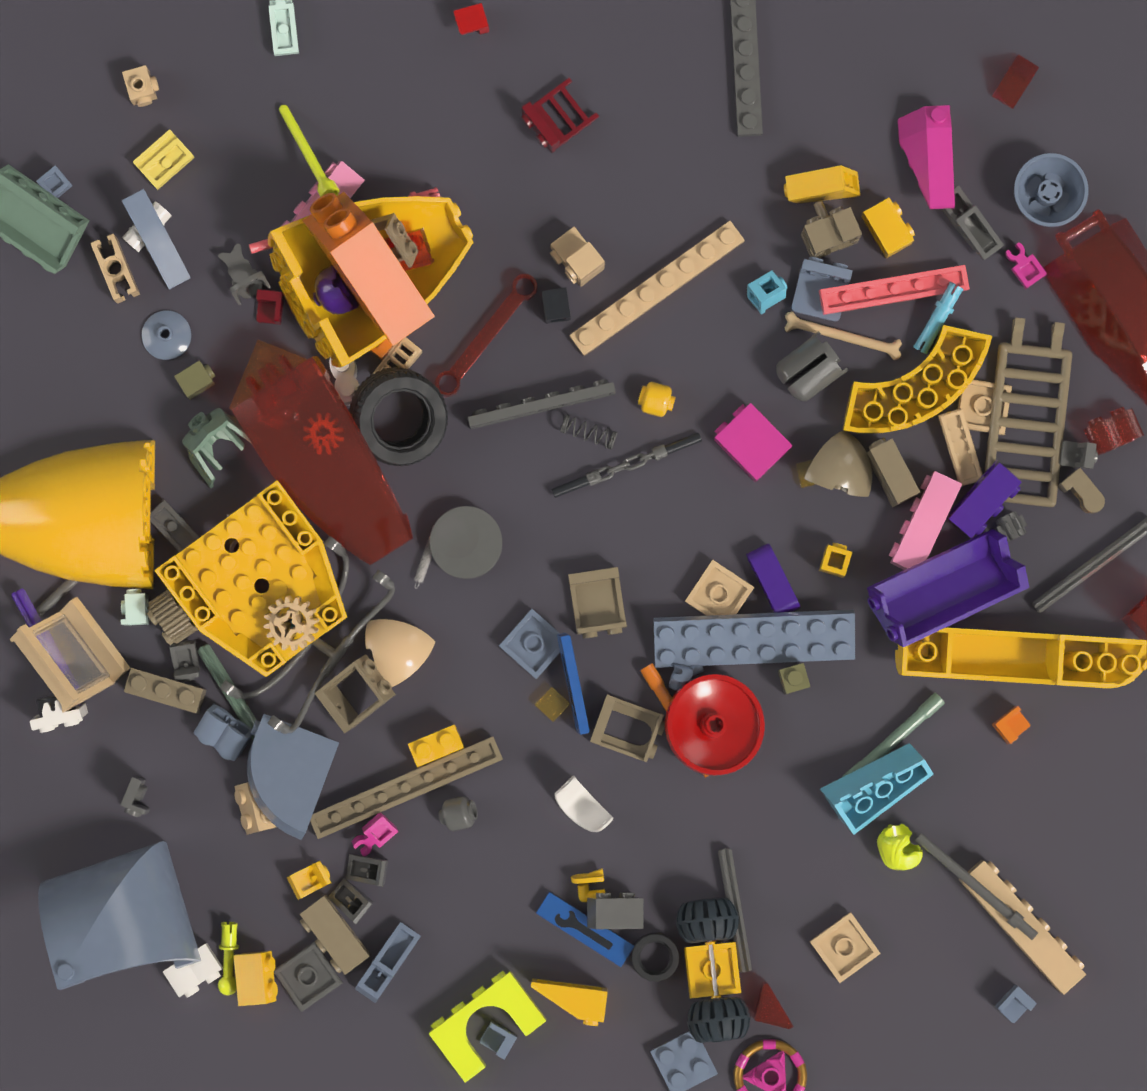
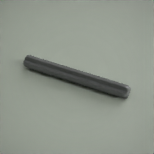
(732, 893)

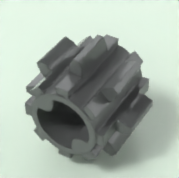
(1011, 526)

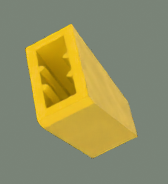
(822, 185)

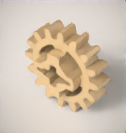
(294, 613)

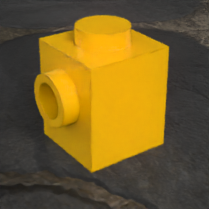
(835, 560)

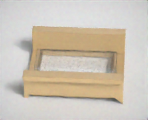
(71, 654)

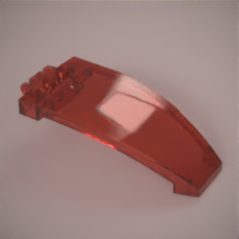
(322, 458)

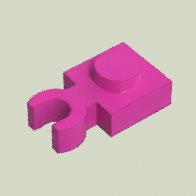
(1027, 268)
(376, 832)

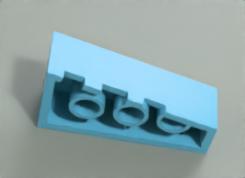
(876, 787)

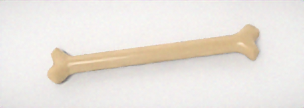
(794, 322)

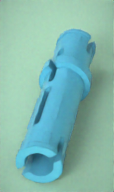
(938, 317)

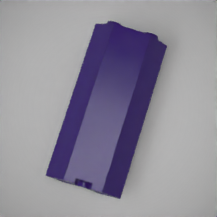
(947, 588)

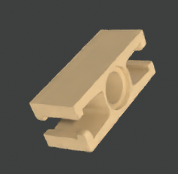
(105, 265)

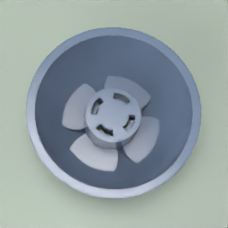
(1063, 184)

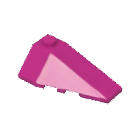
(928, 146)

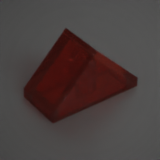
(1015, 81)
(769, 1009)

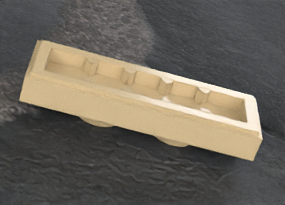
(960, 446)

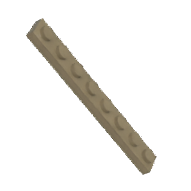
(405, 787)

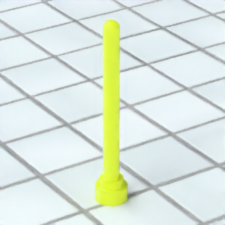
(325, 184)

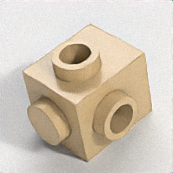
(141, 86)

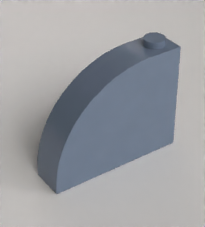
(288, 774)

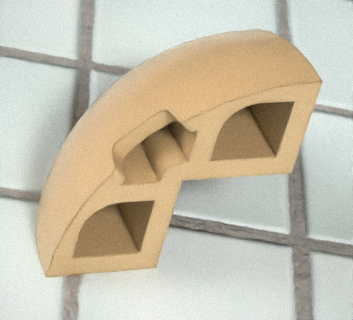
(397, 648)

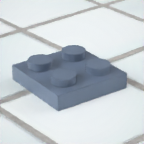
(532, 644)
(683, 1062)

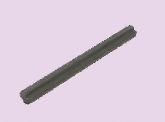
(1090, 567)

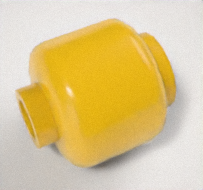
(656, 399)

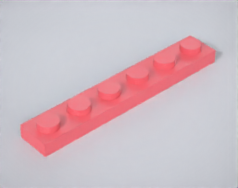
(892, 290)

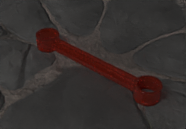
(486, 335)

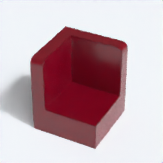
(270, 306)

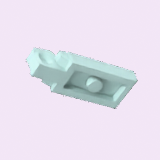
(283, 27)

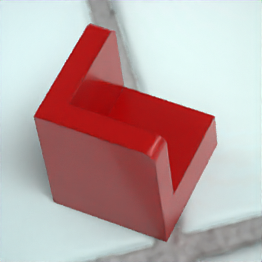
(471, 19)

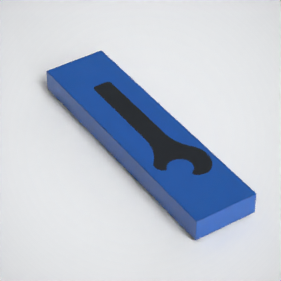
(573, 683)
(575, 924)

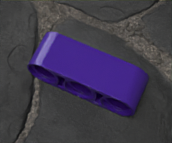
(772, 579)

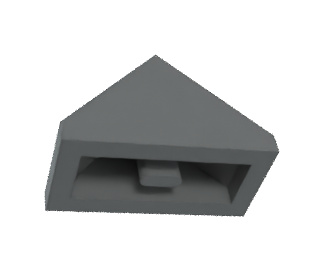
(367, 870)
(350, 900)

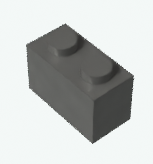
(615, 912)

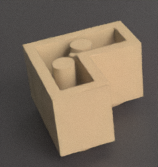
(578, 257)

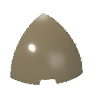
(842, 466)

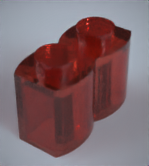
(1113, 431)

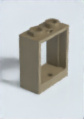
(338, 705)

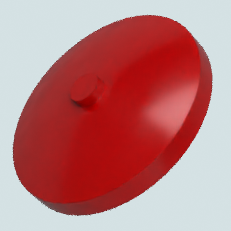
(714, 725)

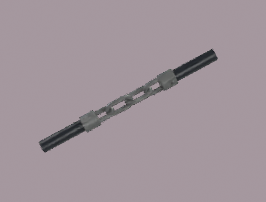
(657, 453)

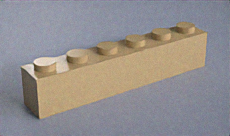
(1044, 950)

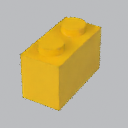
(888, 227)
(436, 745)
(255, 978)

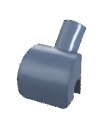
(682, 675)

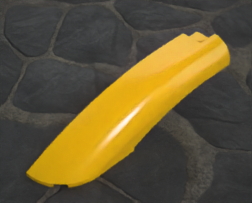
(1024, 658)

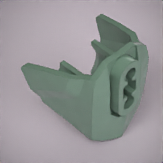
(204, 433)

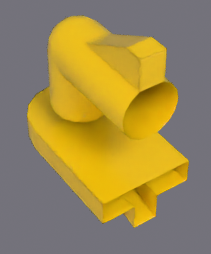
(584, 880)

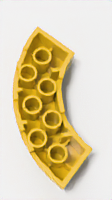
(922, 391)

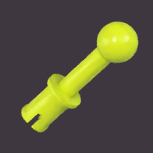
(227, 983)

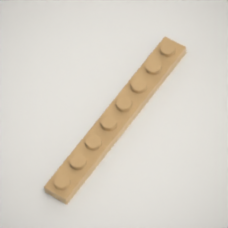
(656, 288)

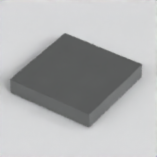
(308, 976)

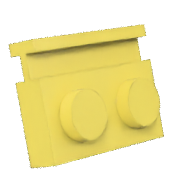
(163, 159)

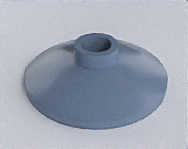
(169, 347)

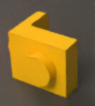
(309, 879)

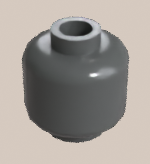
(458, 813)

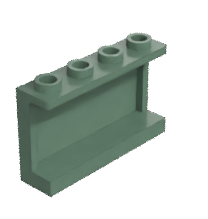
(37, 221)

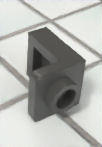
(1078, 455)
(185, 660)

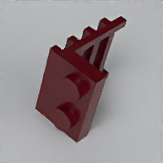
(547, 131)

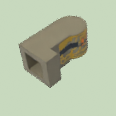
(1085, 491)

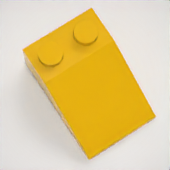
(579, 1000)

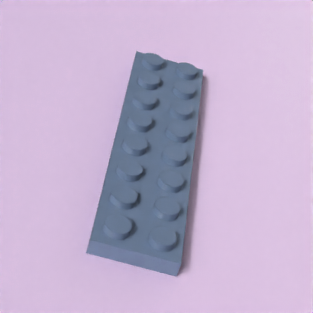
(754, 638)

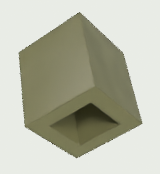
(195, 379)
(794, 678)

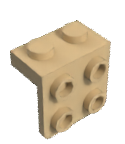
(252, 817)

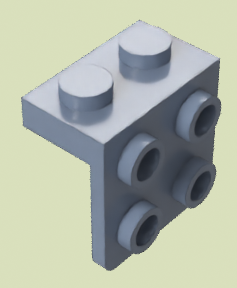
(813, 277)

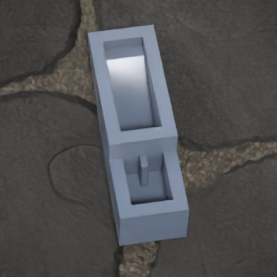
(387, 962)

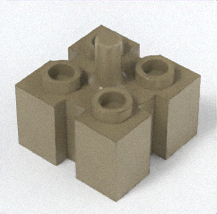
(830, 232)

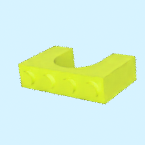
(503, 993)

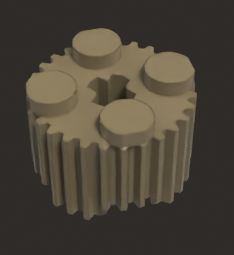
(171, 617)

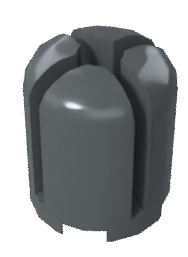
(815, 379)

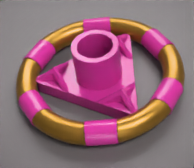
(771, 1073)

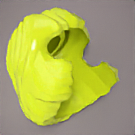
(897, 849)

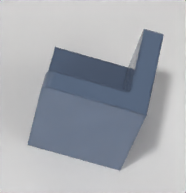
(54, 182)
(1015, 1003)
(498, 1039)

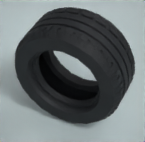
(432, 425)

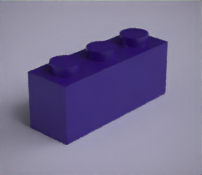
(984, 499)

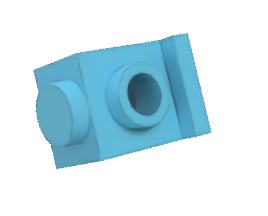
(769, 284)

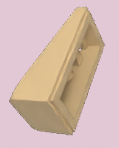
(396, 349)

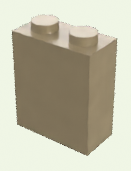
(892, 472)

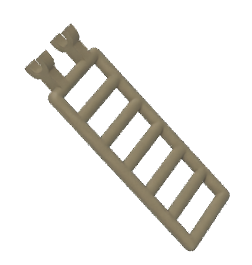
(1060, 403)

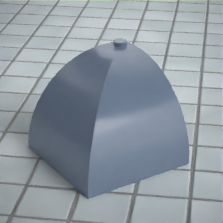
(116, 917)

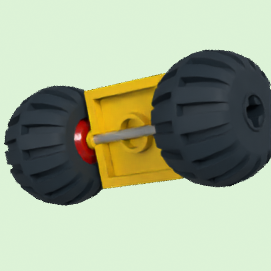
(713, 970)

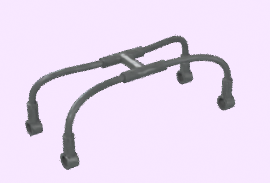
(334, 654)

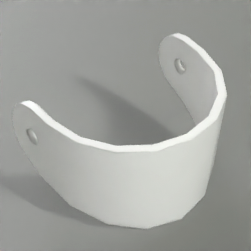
(582, 807)

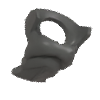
(245, 279)

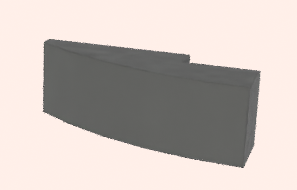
(972, 225)

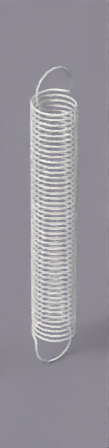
(426, 566)

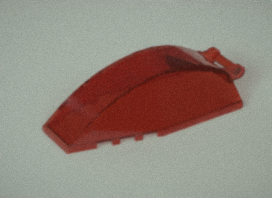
(1106, 294)

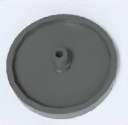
(466, 542)

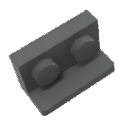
(134, 793)

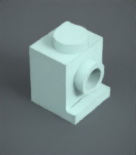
(135, 608)

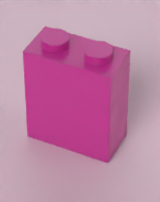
(752, 441)

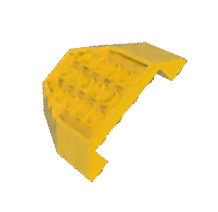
(219, 585)

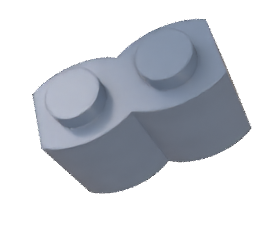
(223, 732)

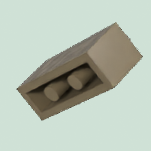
(165, 690)
(334, 935)

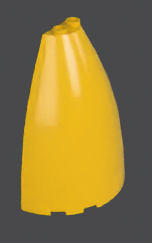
(353, 333)
(83, 515)

